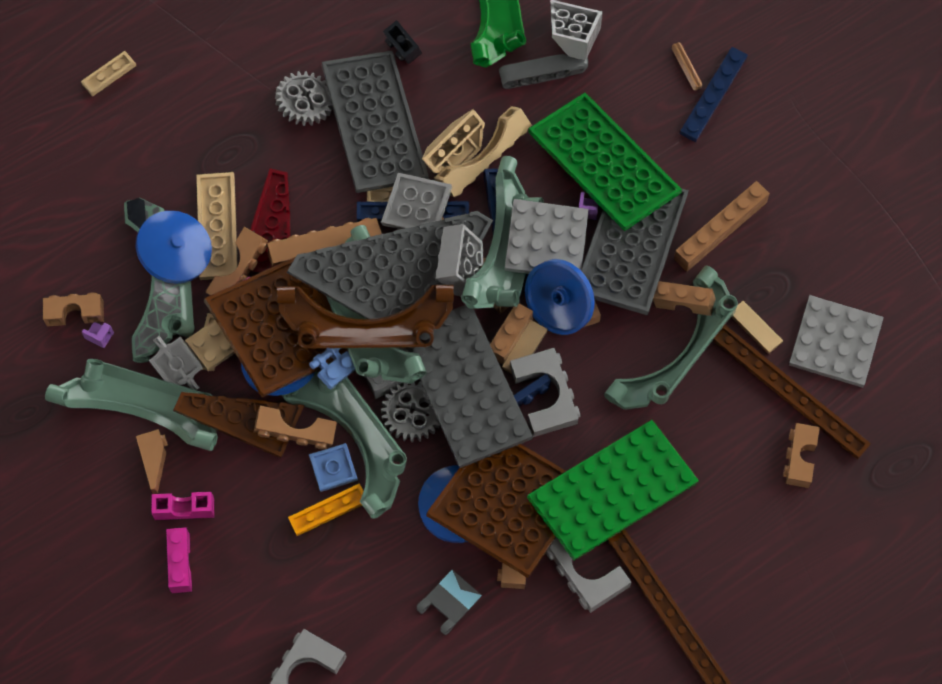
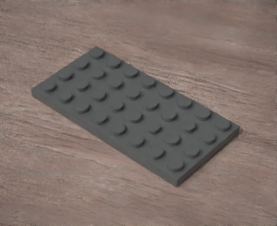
(373, 120)
(629, 264)
(470, 390)

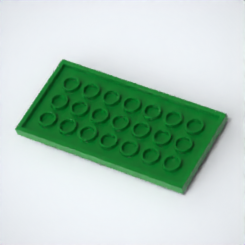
(604, 161)
(612, 489)

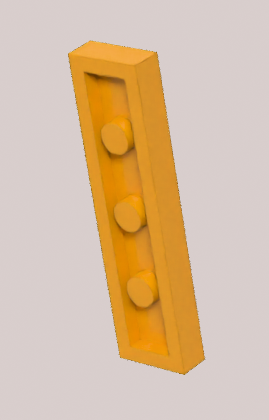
(326, 510)

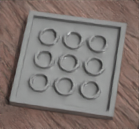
(544, 233)
(836, 341)

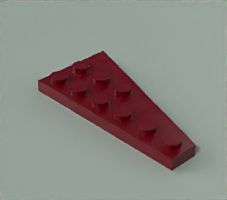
(272, 214)

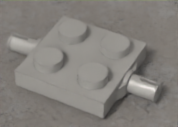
(176, 362)

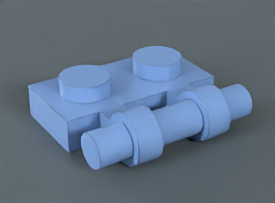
(337, 370)

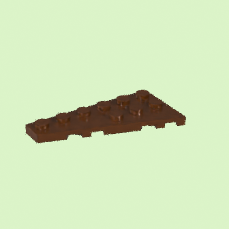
(236, 417)

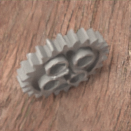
(303, 98)
(407, 427)

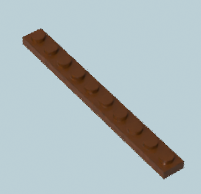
(791, 392)
(667, 609)

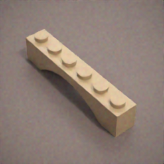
(509, 128)

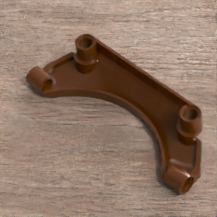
(337, 331)

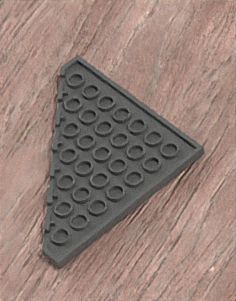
(384, 270)

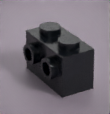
(399, 39)

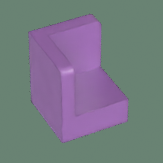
(589, 204)
(98, 334)

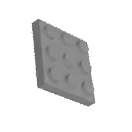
(415, 202)

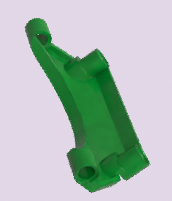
(499, 31)

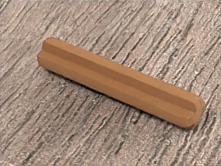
(687, 66)

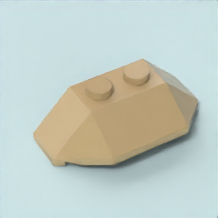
(456, 143)

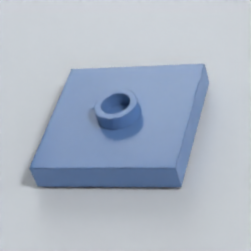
(333, 467)

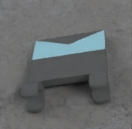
(452, 598)

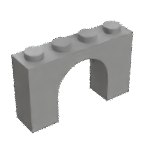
(563, 412)
(591, 592)
(308, 648)

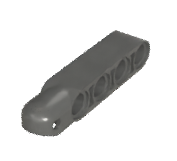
(540, 70)

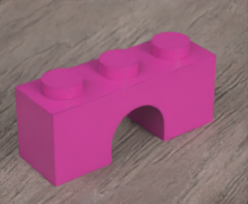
(170, 507)
(178, 560)

